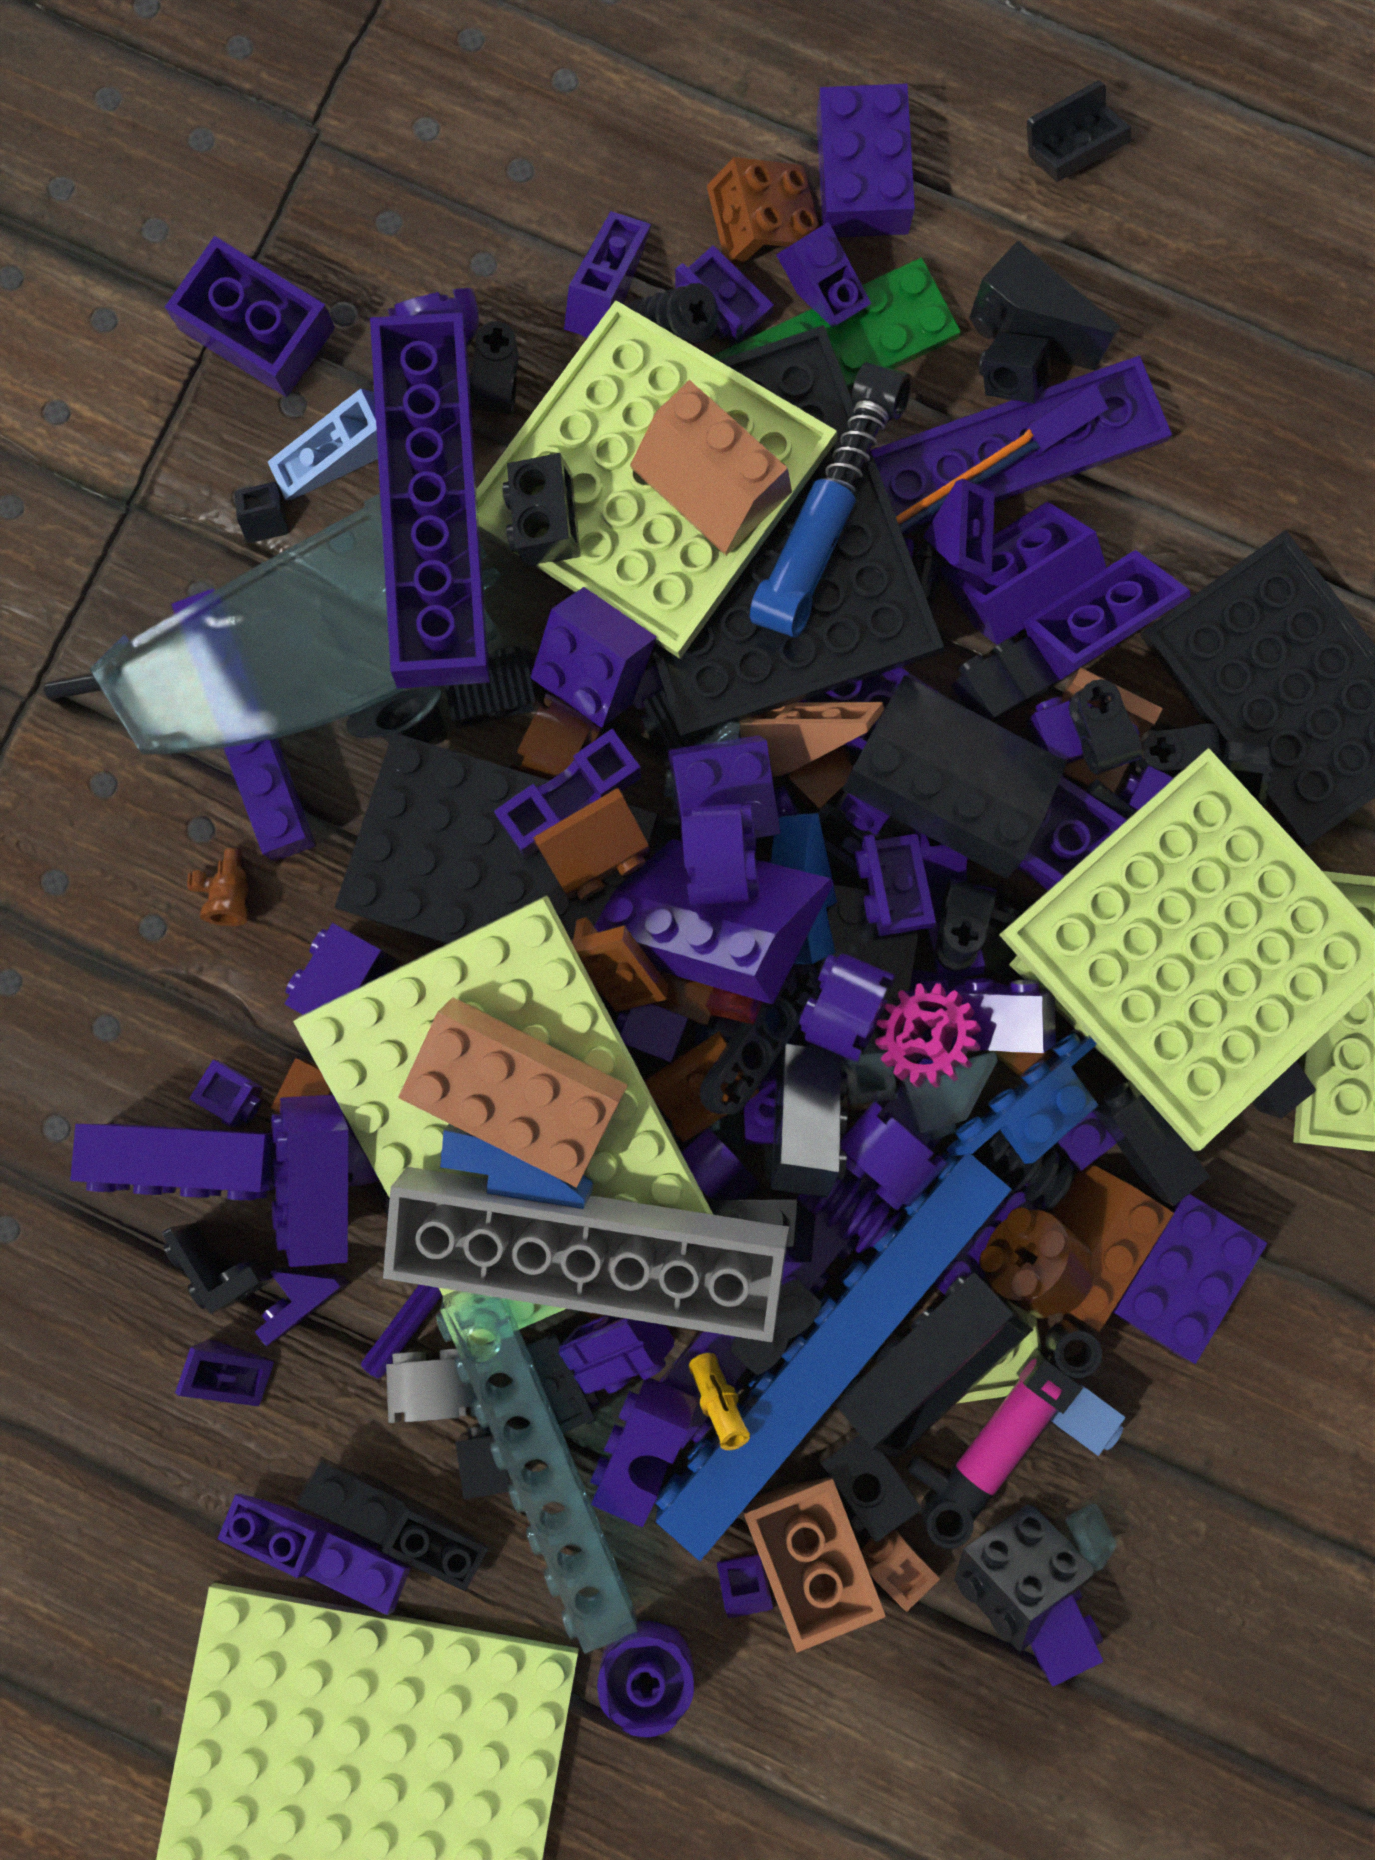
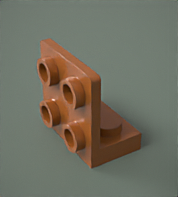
(760, 206)

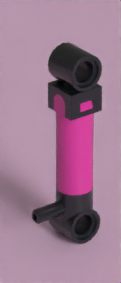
(1042, 1390)

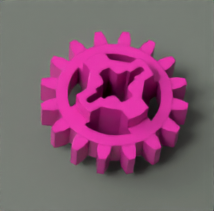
(943, 1026)

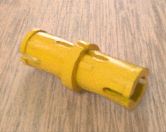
(719, 1401)

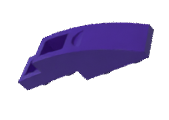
(315, 1550)

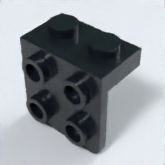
(1021, 1574)

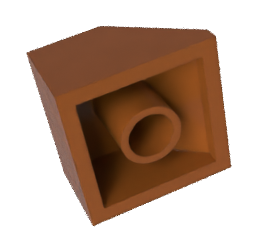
(593, 846)

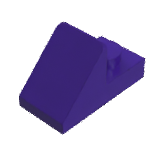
(307, 1293)

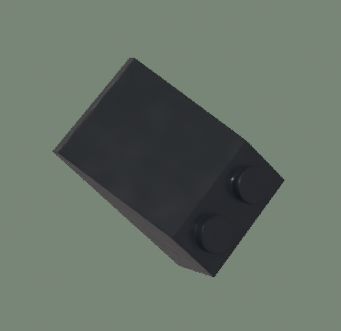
(1033, 300)

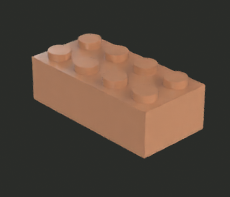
(512, 1091)

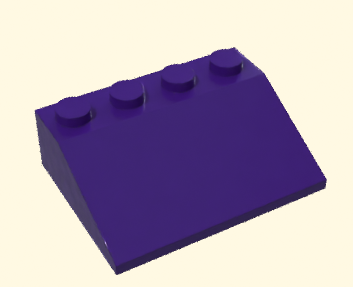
(721, 945)

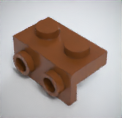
(678, 1088)

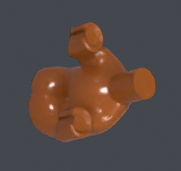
(226, 891)

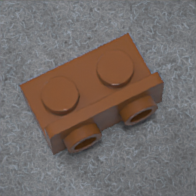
(618, 966)

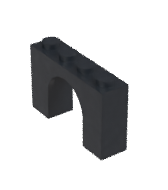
(1160, 1153)

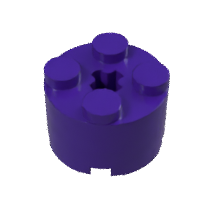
(720, 854)
(846, 1006)
(890, 1156)
(642, 1707)

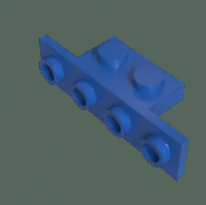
(1037, 1110)

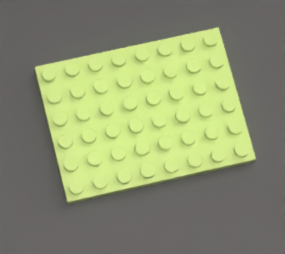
(532, 980)
(363, 1737)

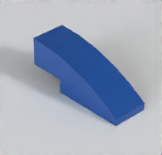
(803, 849)
(508, 1174)

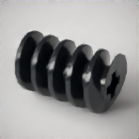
(685, 312)
(1048, 1176)

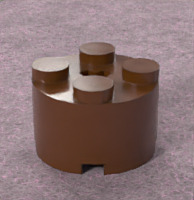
(554, 739)
(1038, 1263)

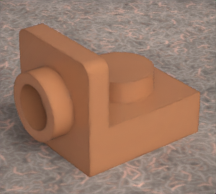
(898, 1569)

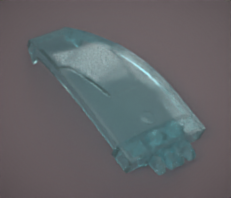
(267, 650)

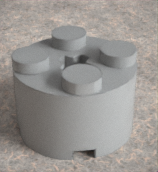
(426, 1388)

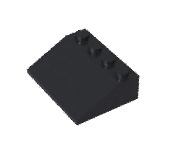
(956, 777)

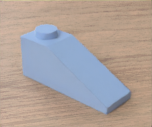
(329, 448)

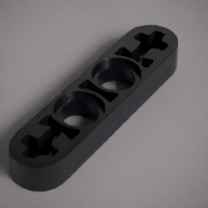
(766, 1043)

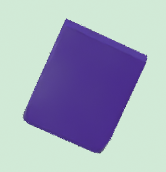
(744, 1586)

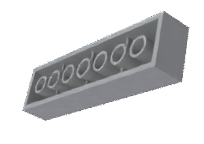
(594, 1259)

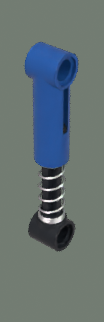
(786, 597)

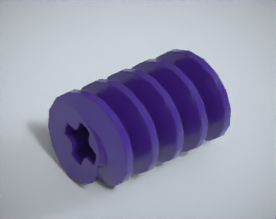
(855, 1211)

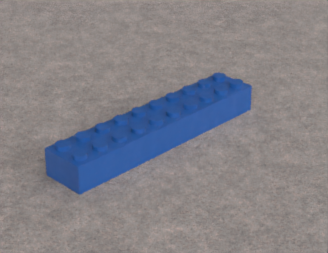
(828, 1353)

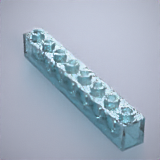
(592, 1619)

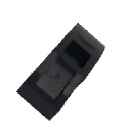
(394, 1521)

